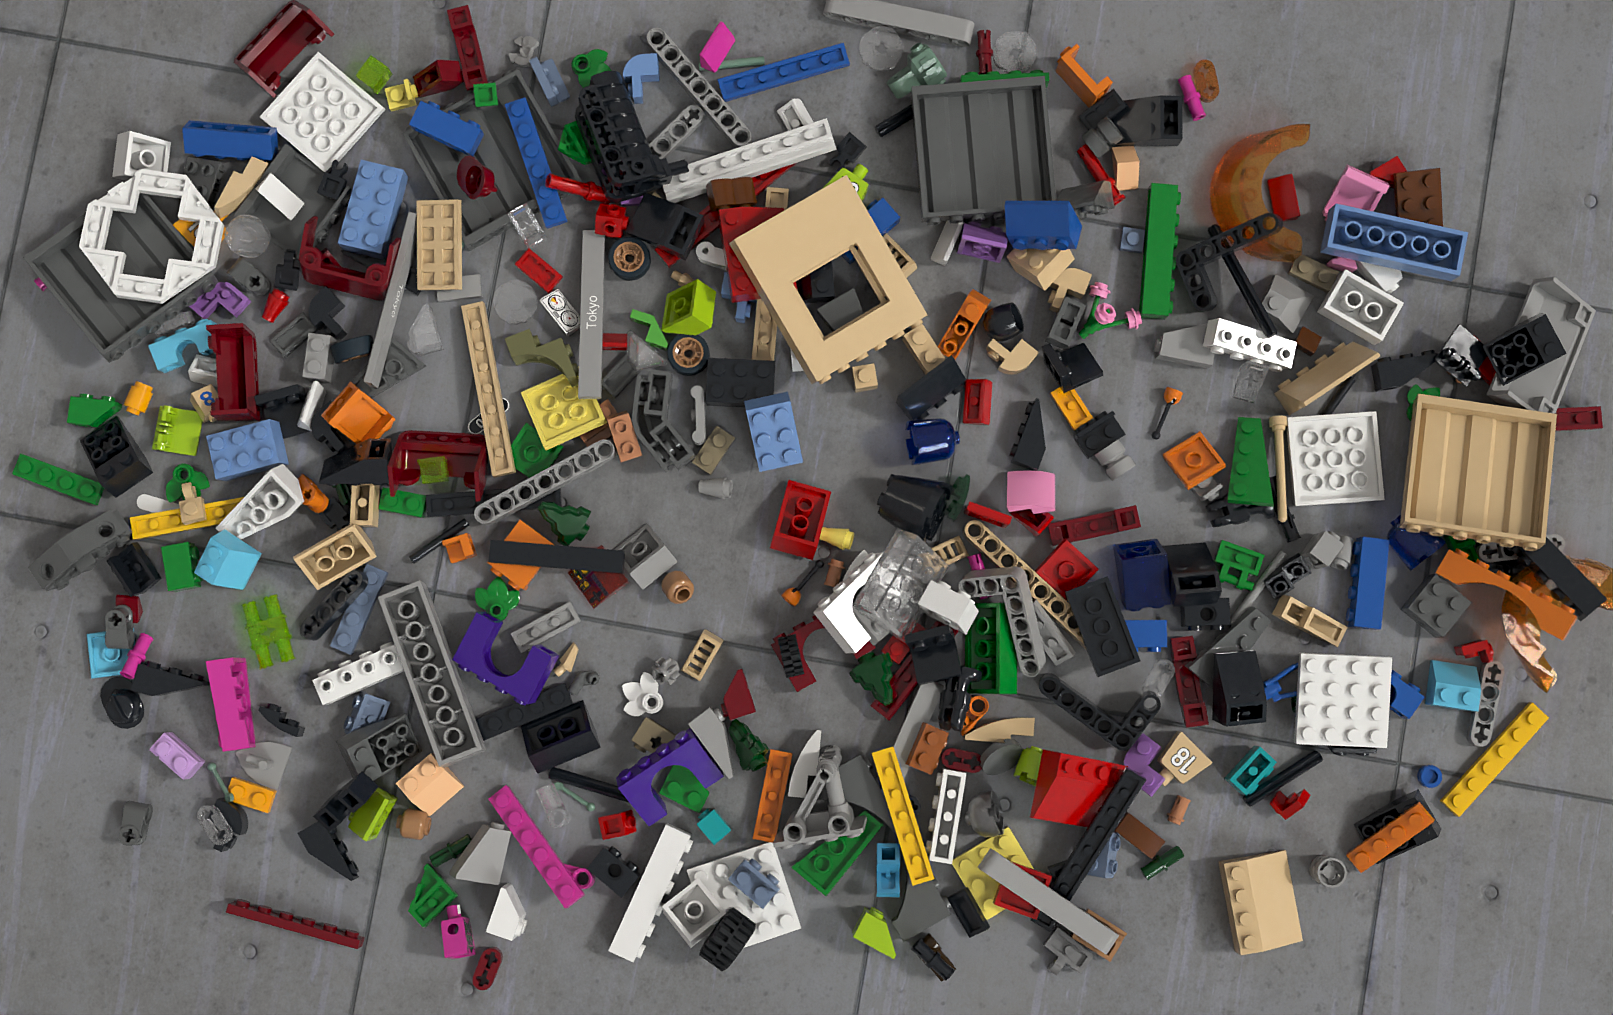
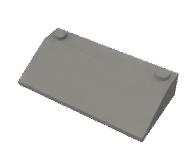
(1571, 320)

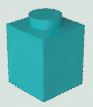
(713, 825)

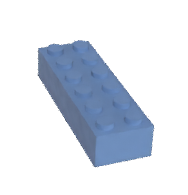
(1394, 242)

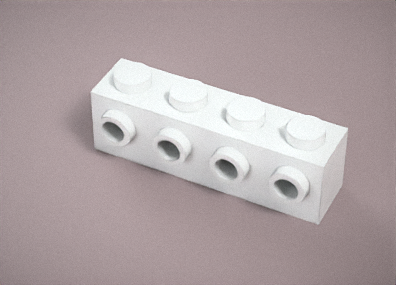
(1249, 344)
(358, 675)
(947, 814)

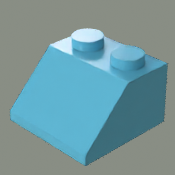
(227, 561)
(1453, 686)

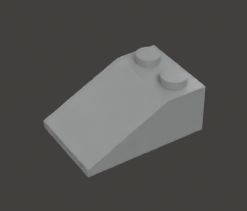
(713, 735)

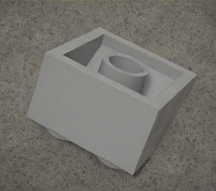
(646, 556)

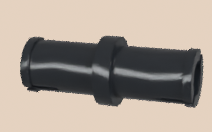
(932, 959)

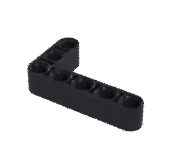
(1220, 251)
(1098, 714)

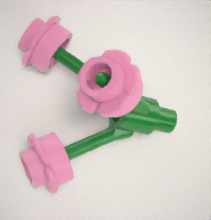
(1103, 315)

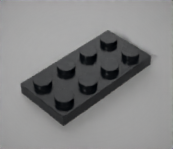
(1102, 626)

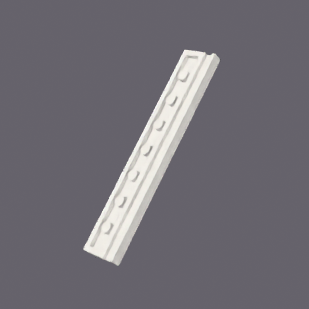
(753, 159)

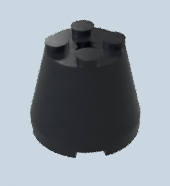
(915, 504)

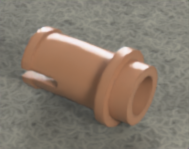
(834, 573)
(1178, 810)

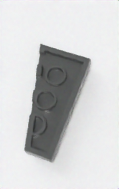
(1239, 637)

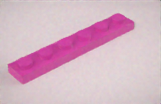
(536, 847)

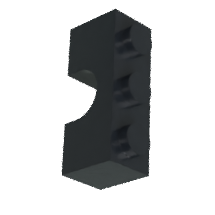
(346, 800)

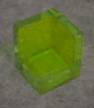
(374, 74)
(433, 470)

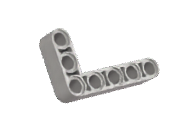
(1015, 611)

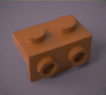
(927, 748)

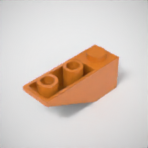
(963, 324)

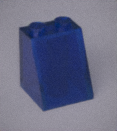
(1142, 574)

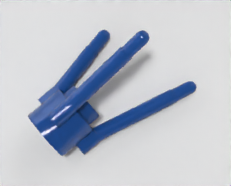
(1272, 686)

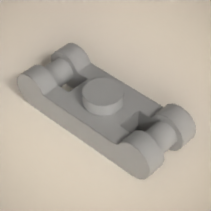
(699, 415)

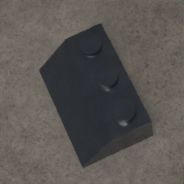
(817, 285)
(932, 390)
(560, 737)

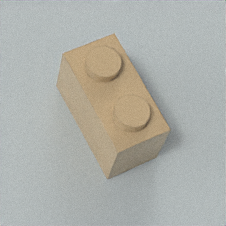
(923, 348)
(365, 505)

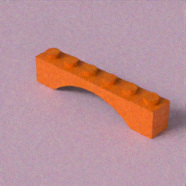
(1550, 617)

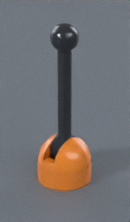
(1171, 397)
(793, 595)

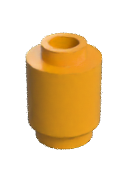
(138, 398)

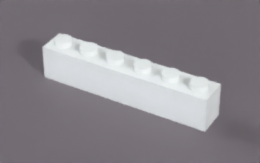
(650, 892)

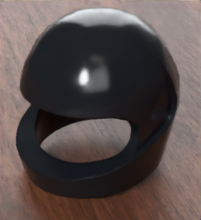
(1000, 323)

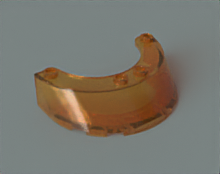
(1238, 189)
(1522, 626)

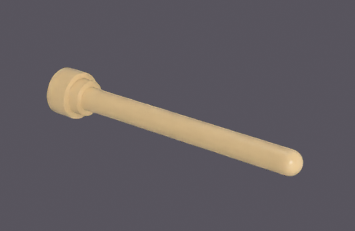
(1278, 426)

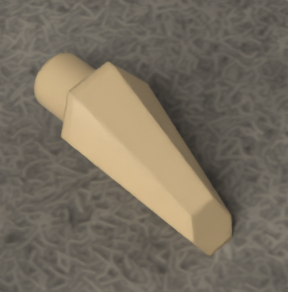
(682, 279)
(567, 660)

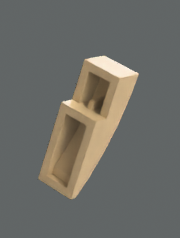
(239, 187)
(1309, 620)
(1002, 729)

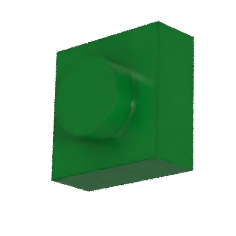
(485, 94)

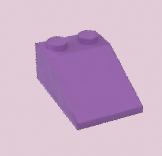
(982, 242)

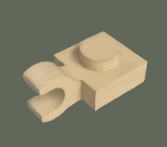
(193, 507)

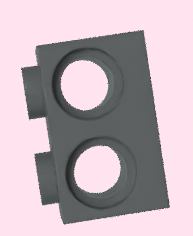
(1065, 323)

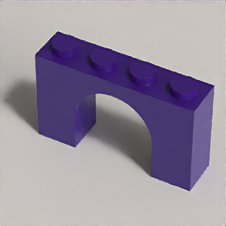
(475, 656)
(683, 751)

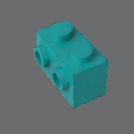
(1250, 770)

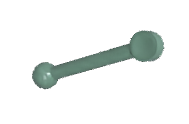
(228, 796)
(590, 806)

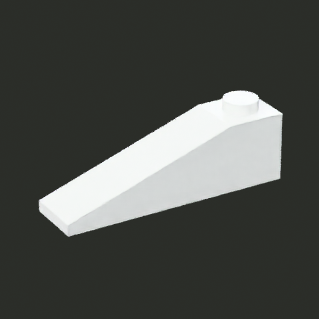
(267, 503)

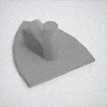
(265, 762)

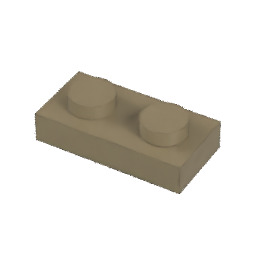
(1313, 273)
(713, 450)

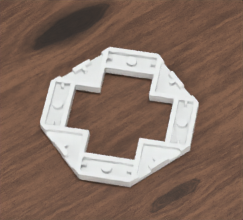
(179, 272)

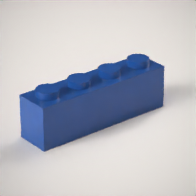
(230, 140)
(1368, 583)

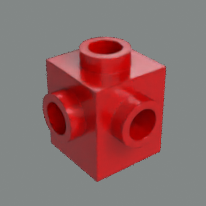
(611, 220)

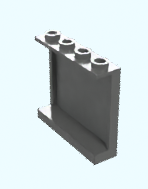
(303, 180)

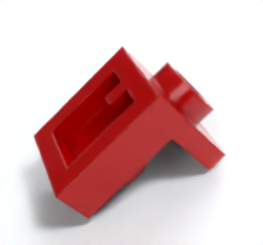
(1472, 648)
(1289, 805)
(617, 824)

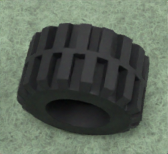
(727, 939)

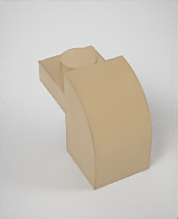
(1070, 281)
(1014, 361)

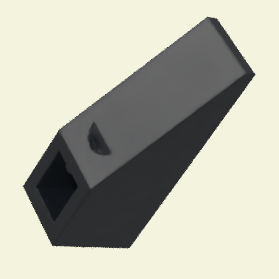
(1393, 374)
(1031, 445)
(156, 681)
(328, 849)

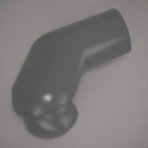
(583, 679)

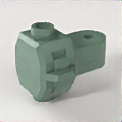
(921, 69)

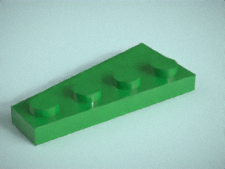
(1249, 469)
(832, 859)

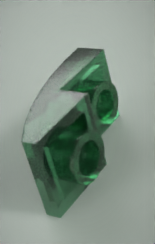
(961, 491)

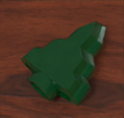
(565, 521)
(875, 675)
(748, 746)

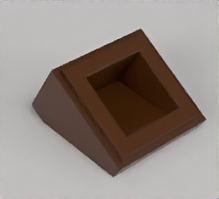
(1307, 341)

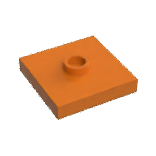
(1194, 460)

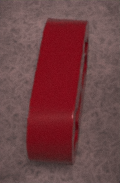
(960, 765)
(492, 970)

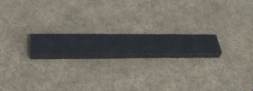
(1094, 839)

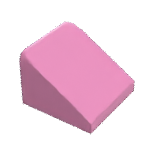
(1342, 263)

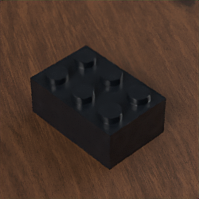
(738, 380)

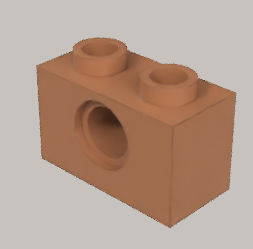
(623, 436)

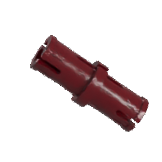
(984, 51)

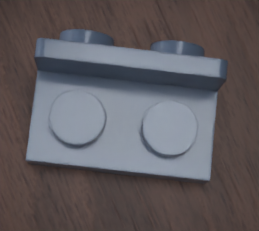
(550, 81)
(366, 711)
(754, 882)

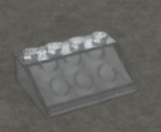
(898, 584)

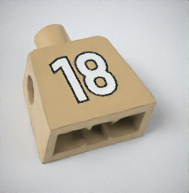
(1181, 759)

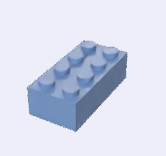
(373, 209)

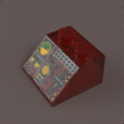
(598, 585)

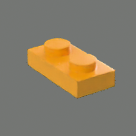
(1071, 407)
(252, 794)

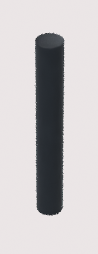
(1337, 398)
(435, 543)

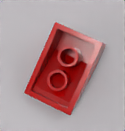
(800, 520)

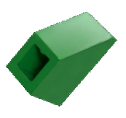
(91, 412)

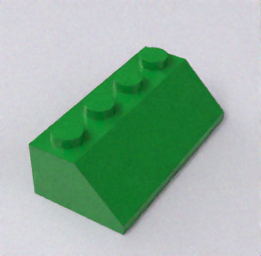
(991, 651)

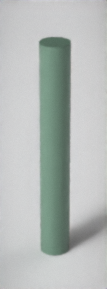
(740, 62)

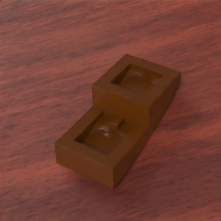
(1139, 835)

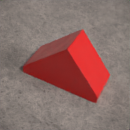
(1386, 170)
(1033, 522)

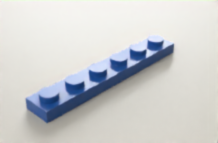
(783, 72)
(535, 162)

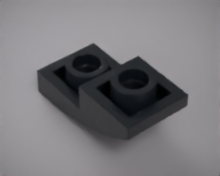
(1286, 575)
(276, 717)

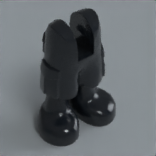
(1236, 513)
(956, 703)

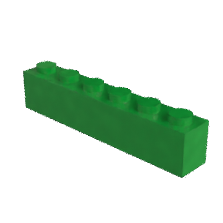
(1158, 251)

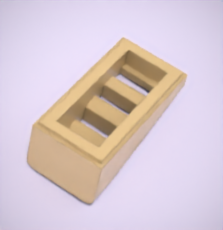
(911, 266)
(959, 547)
(717, 641)

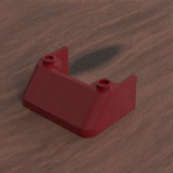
(279, 44)
(369, 285)
(236, 372)
(464, 454)

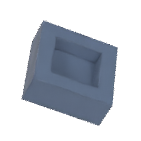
(1132, 240)

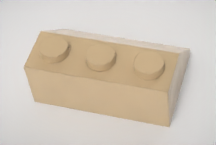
(336, 555)

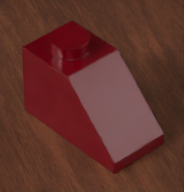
(438, 78)
(738, 698)

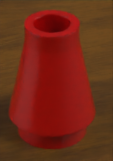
(275, 305)

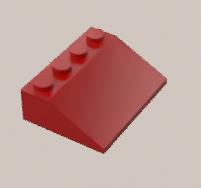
(732, 224)
(1072, 787)

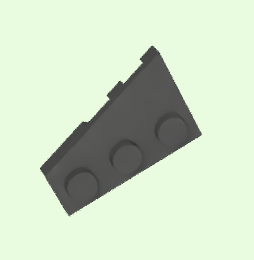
(397, 367)

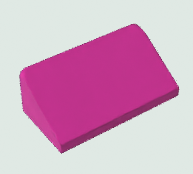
(716, 48)

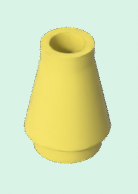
(837, 537)

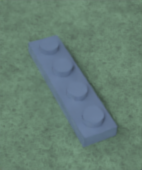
(359, 611)

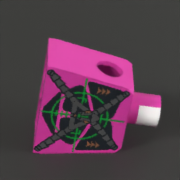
(461, 943)

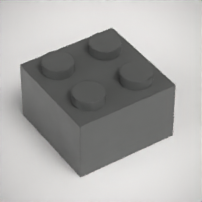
(1435, 605)

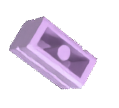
(177, 755)

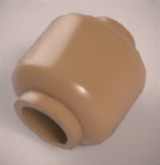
(677, 587)
(414, 824)

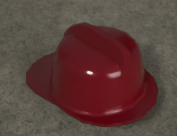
(475, 178)

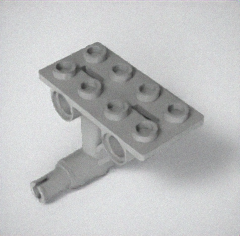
(809, 827)

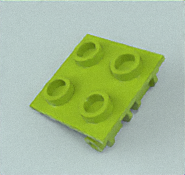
(177, 431)

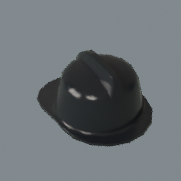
(122, 703)

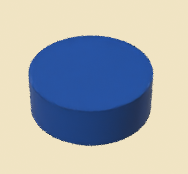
(1429, 776)

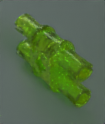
(279, 636)

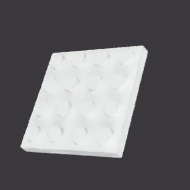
(322, 112)
(1334, 459)
(1343, 700)
(776, 917)

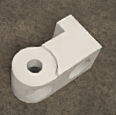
(711, 255)

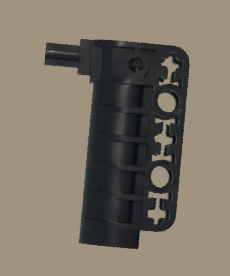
(620, 141)

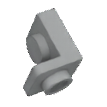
(1207, 489)

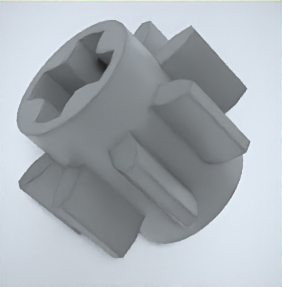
(665, 671)

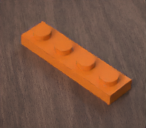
(772, 795)
(1390, 837)

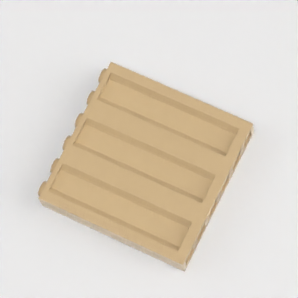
(1478, 472)

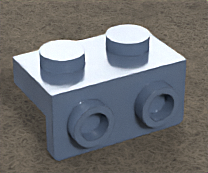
(1106, 863)

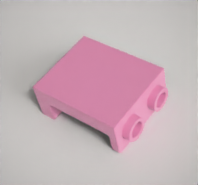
(1356, 190)

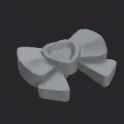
(527, 48)

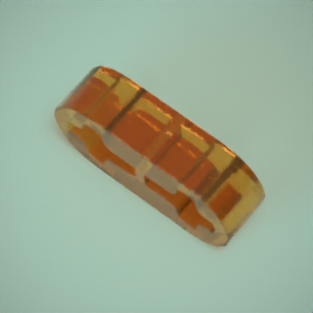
(1211, 79)

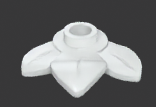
(640, 693)

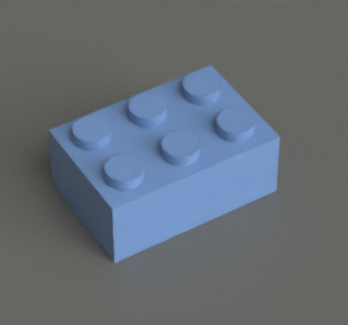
(773, 431)
(247, 450)

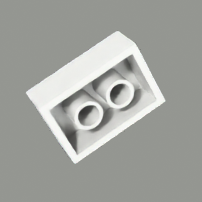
(1360, 307)

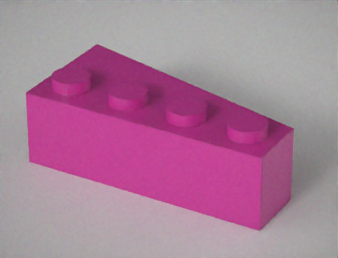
(232, 703)

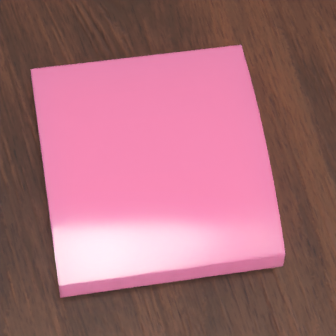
(1031, 491)

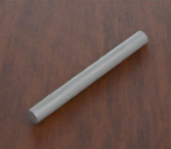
(1258, 587)

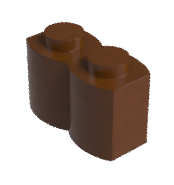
(731, 193)

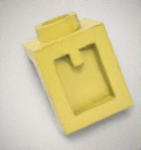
(401, 96)

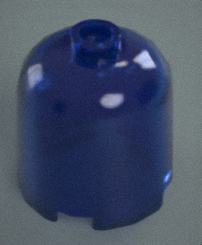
(931, 440)
(1410, 546)

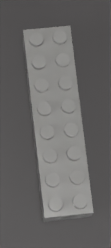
(432, 674)

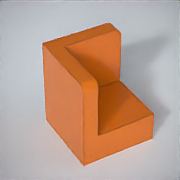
(460, 547)

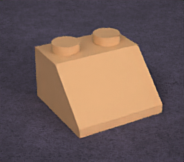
(429, 785)

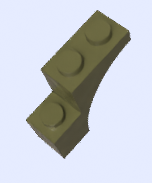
(528, 349)

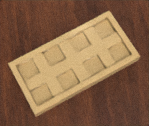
(439, 245)

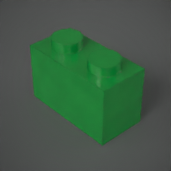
(179, 566)

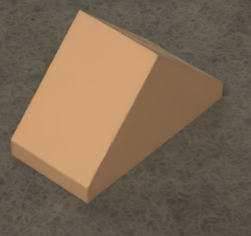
(1125, 167)

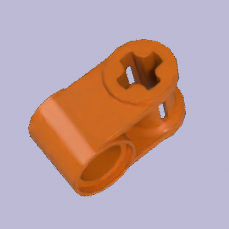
(312, 495)
(973, 716)

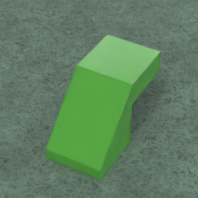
(655, 336)

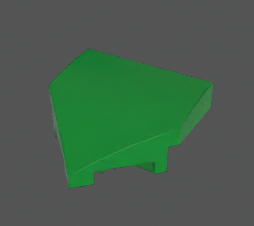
(573, 145)

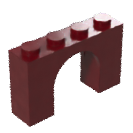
(802, 632)

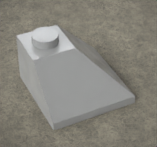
(1285, 303)

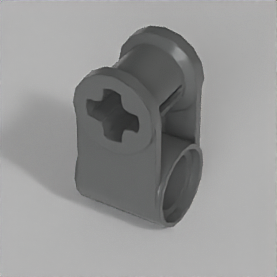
(248, 276)
(119, 632)
(135, 820)

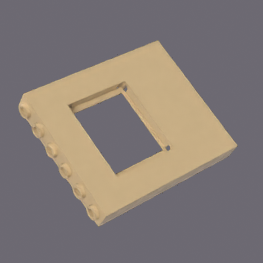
(805, 240)

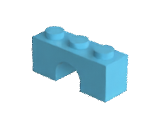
(168, 350)

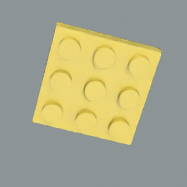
(559, 411)
(979, 883)

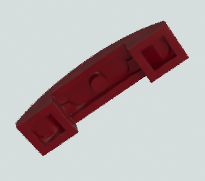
(467, 46)
(1094, 525)
(1187, 683)

